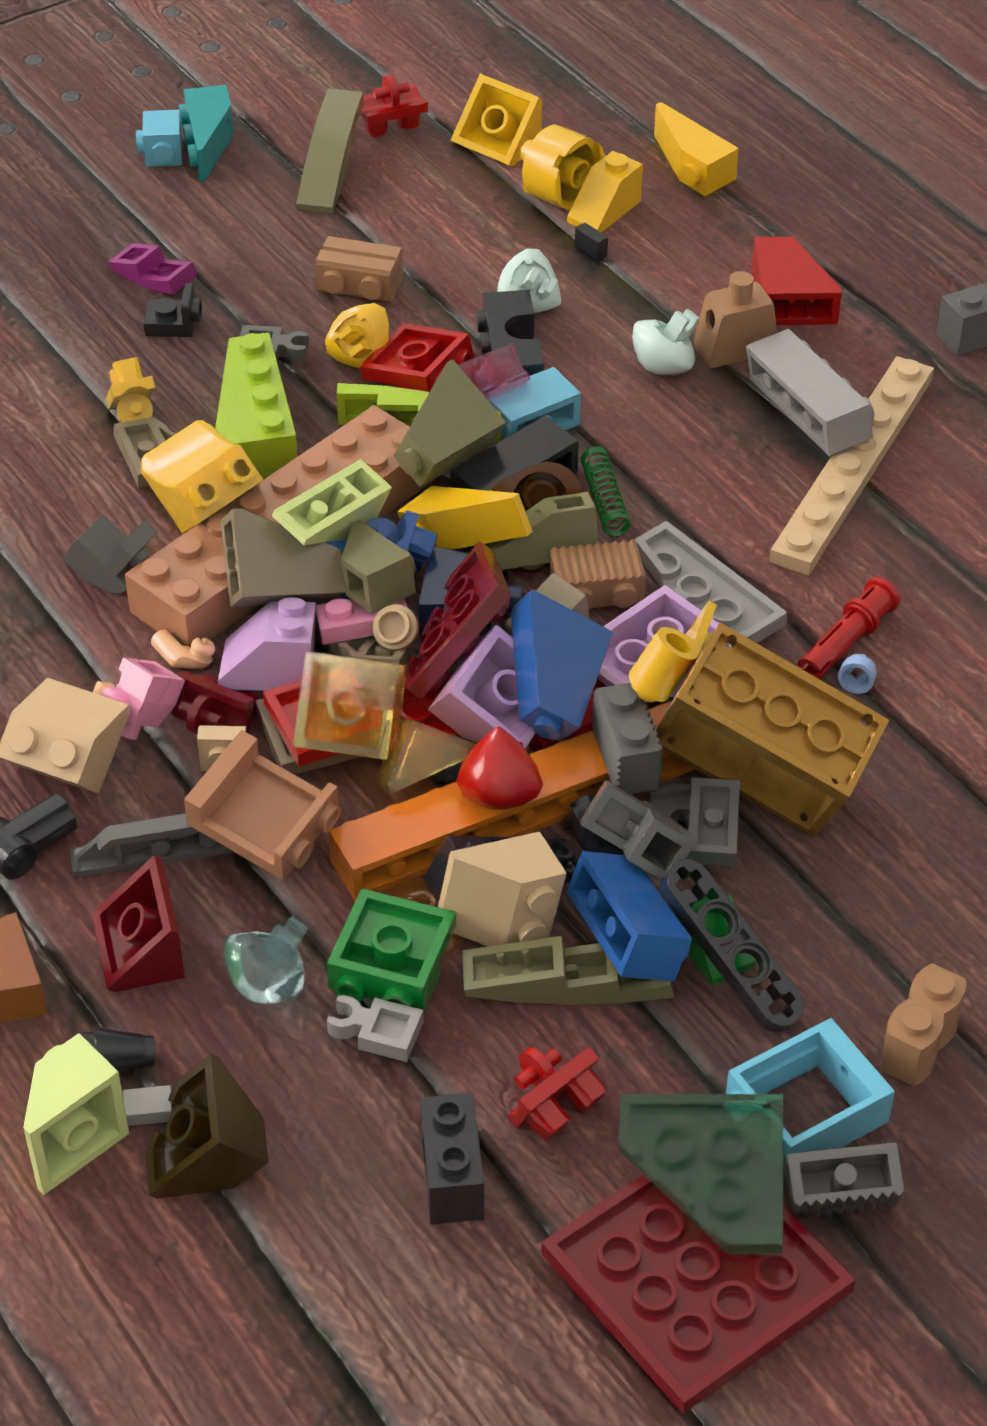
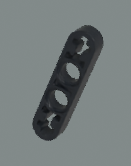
(738, 940)

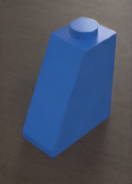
(555, 663)

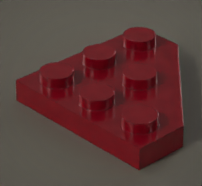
(473, 599)

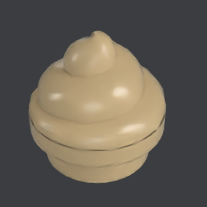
(395, 627)

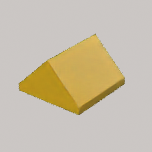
(498, 120)

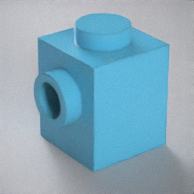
(161, 138)

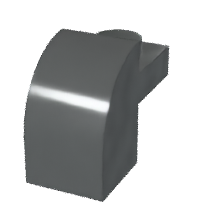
(106, 553)
(638, 828)

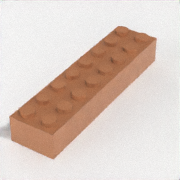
(186, 581)

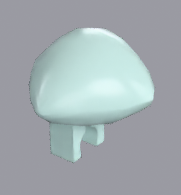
(532, 272)
(664, 346)

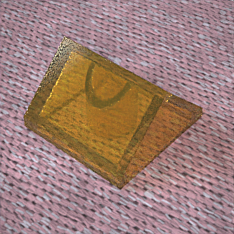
(419, 753)

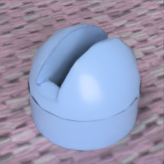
(865, 678)

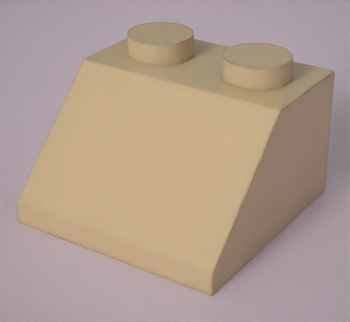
(65, 734)
(503, 890)

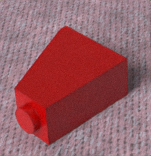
(795, 282)

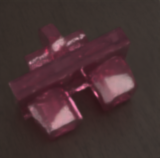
(496, 371)

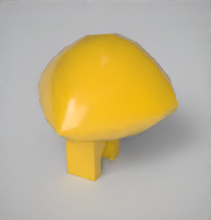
(357, 334)

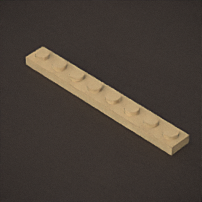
(850, 470)

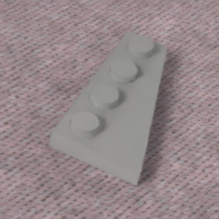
(701, 577)

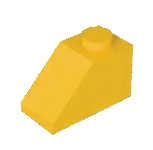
(607, 192)

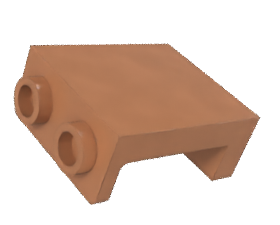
(260, 808)

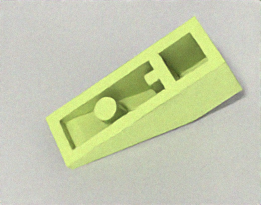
(333, 505)

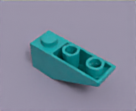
(206, 125)

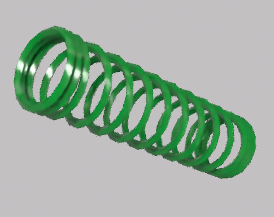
(604, 519)

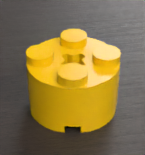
(558, 164)

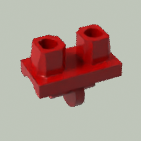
(391, 103)
(539, 1104)

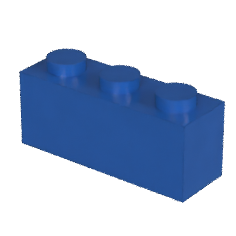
(628, 917)

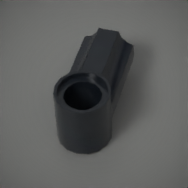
(31, 833)

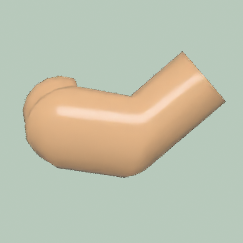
(178, 656)

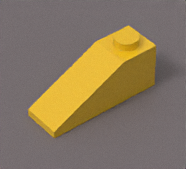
(695, 153)
(469, 516)

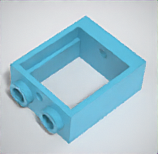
(845, 1068)

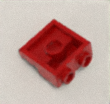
(416, 356)

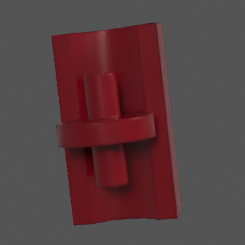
(210, 704)

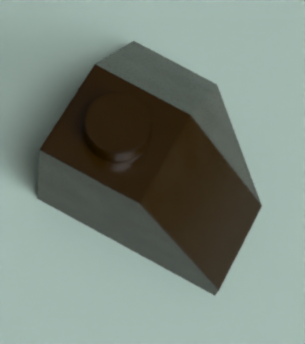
(210, 1138)

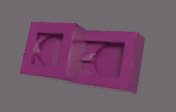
(148, 268)

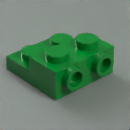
(390, 950)

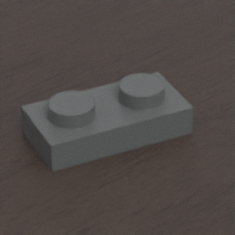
(714, 821)

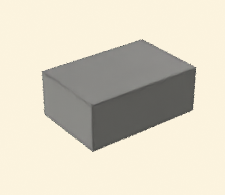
(147, 1105)

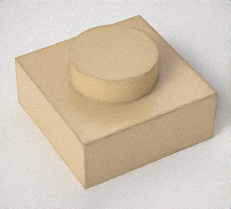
(213, 741)

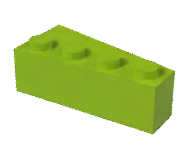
(255, 405)

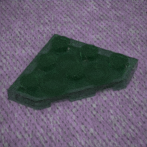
(714, 1160)

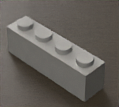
(810, 392)

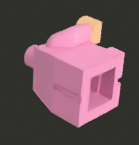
(149, 691)

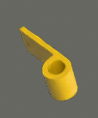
(670, 658)

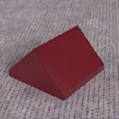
(139, 931)

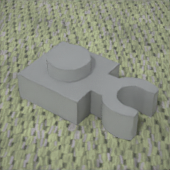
(382, 1030)

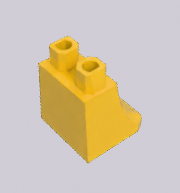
(198, 473)

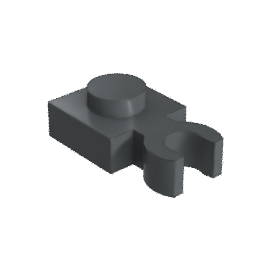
(290, 345)

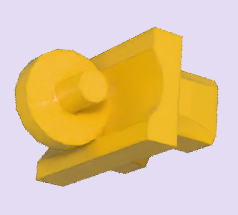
(130, 391)

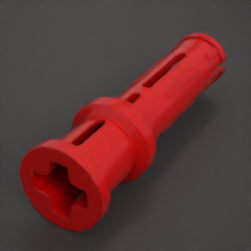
(858, 618)

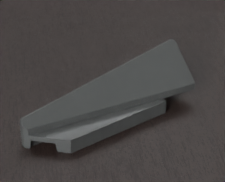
(134, 843)

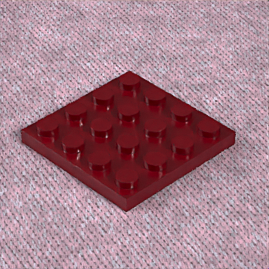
(681, 1299)

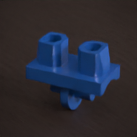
(407, 536)

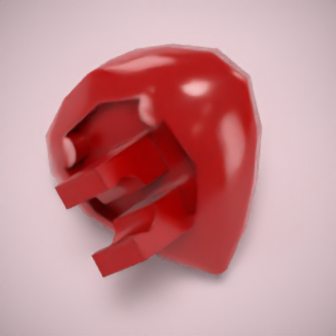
(499, 773)

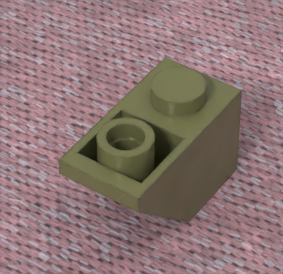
(376, 569)

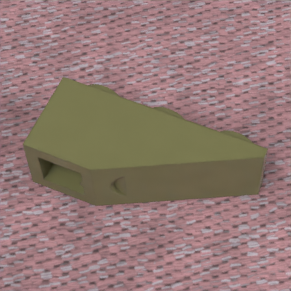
(555, 523)

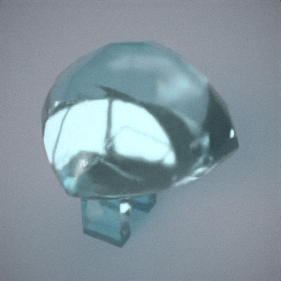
(265, 964)

